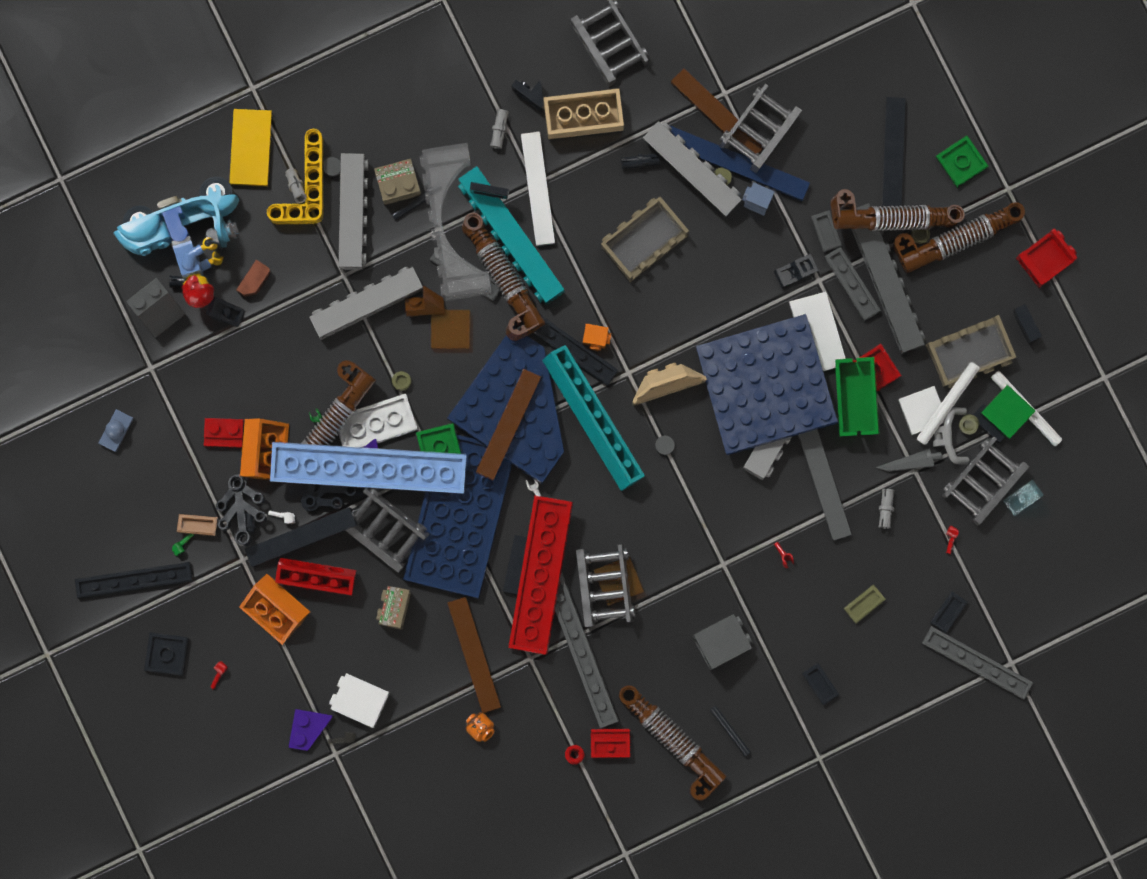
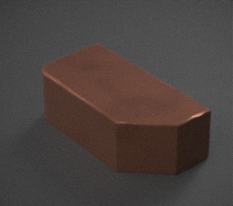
(254, 279)

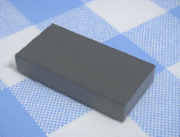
(825, 231)

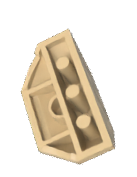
(666, 382)

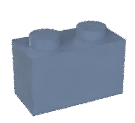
(757, 198)

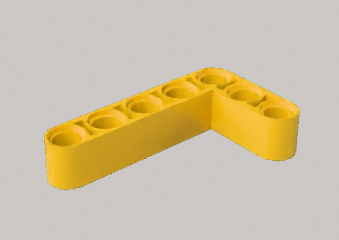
(310, 185)

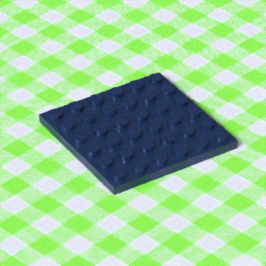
(766, 384)

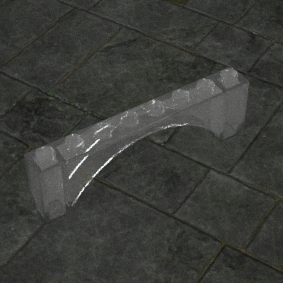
(441, 169)

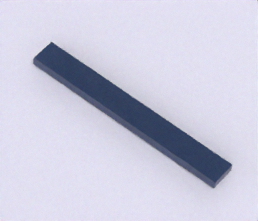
(741, 166)

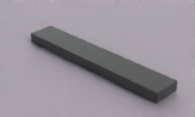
(824, 484)
(977, 662)

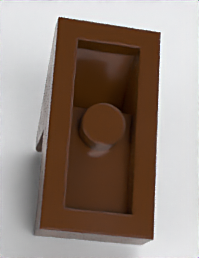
(429, 304)

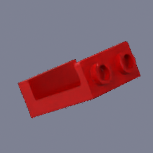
(1047, 257)

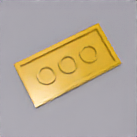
(250, 147)

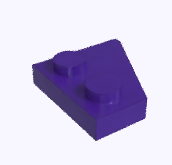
(307, 728)

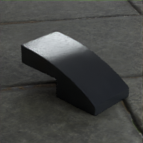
(796, 271)

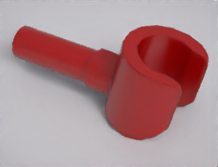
(953, 533)
(785, 556)
(221, 668)

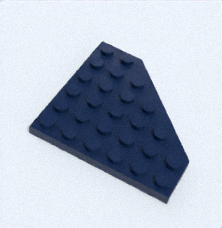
(538, 438)

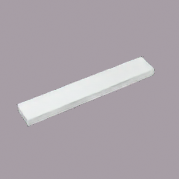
(537, 188)

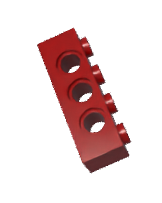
(315, 576)

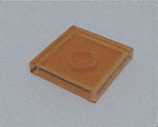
(451, 329)
(616, 584)

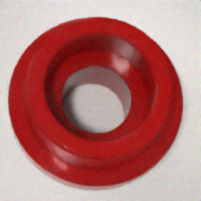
(580, 754)

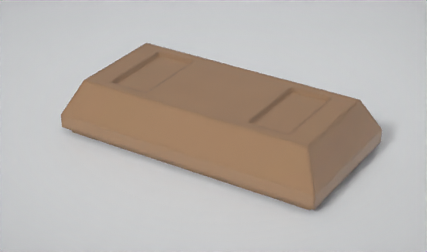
(197, 524)

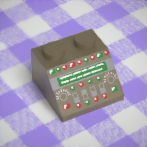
(397, 181)
(394, 607)

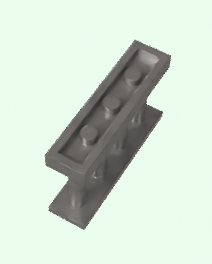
(600, 57)
(767, 144)
(1003, 483)
(381, 548)
(587, 578)

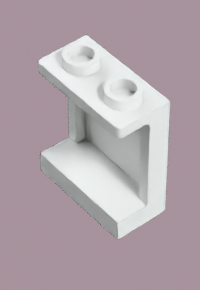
(359, 700)

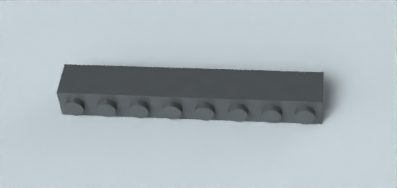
(889, 288)

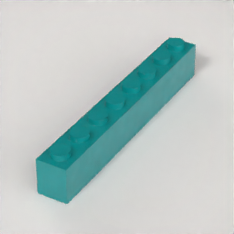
(513, 239)
(593, 417)

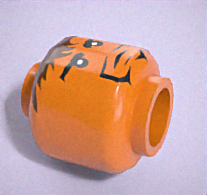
(480, 727)

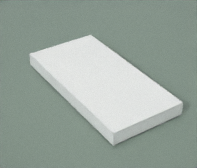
(822, 327)
(378, 421)

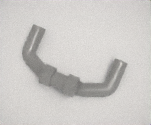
(946, 432)

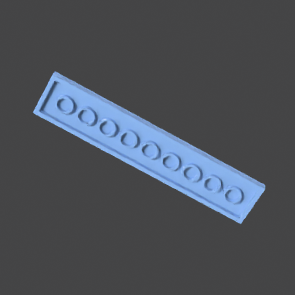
(368, 467)

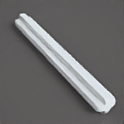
(948, 403)
(1035, 418)

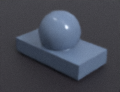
(116, 430)

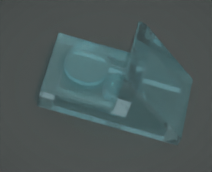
(1023, 497)

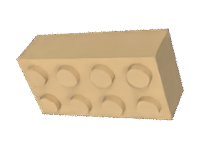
(583, 114)

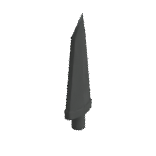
(918, 460)

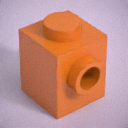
(596, 337)

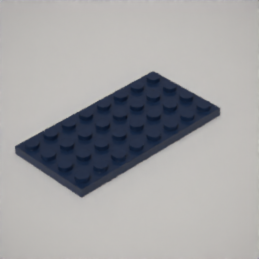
(459, 528)

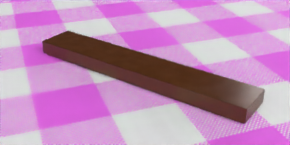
(712, 108)
(508, 424)
(474, 655)

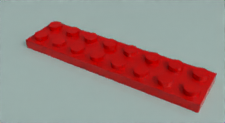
(540, 574)

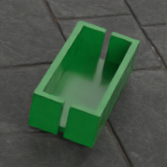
(857, 396)

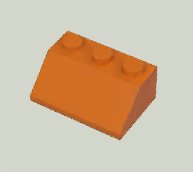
(257, 446)
(274, 609)

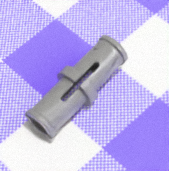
(499, 129)
(295, 185)
(886, 508)

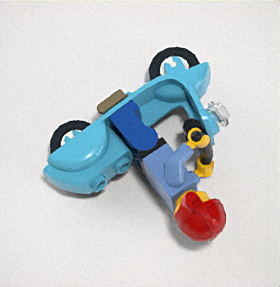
(151, 230)

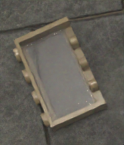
(644, 238)
(982, 344)

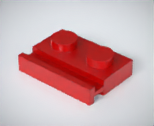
(223, 432)
(610, 743)

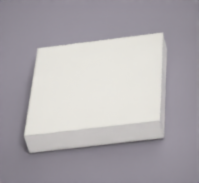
(919, 408)

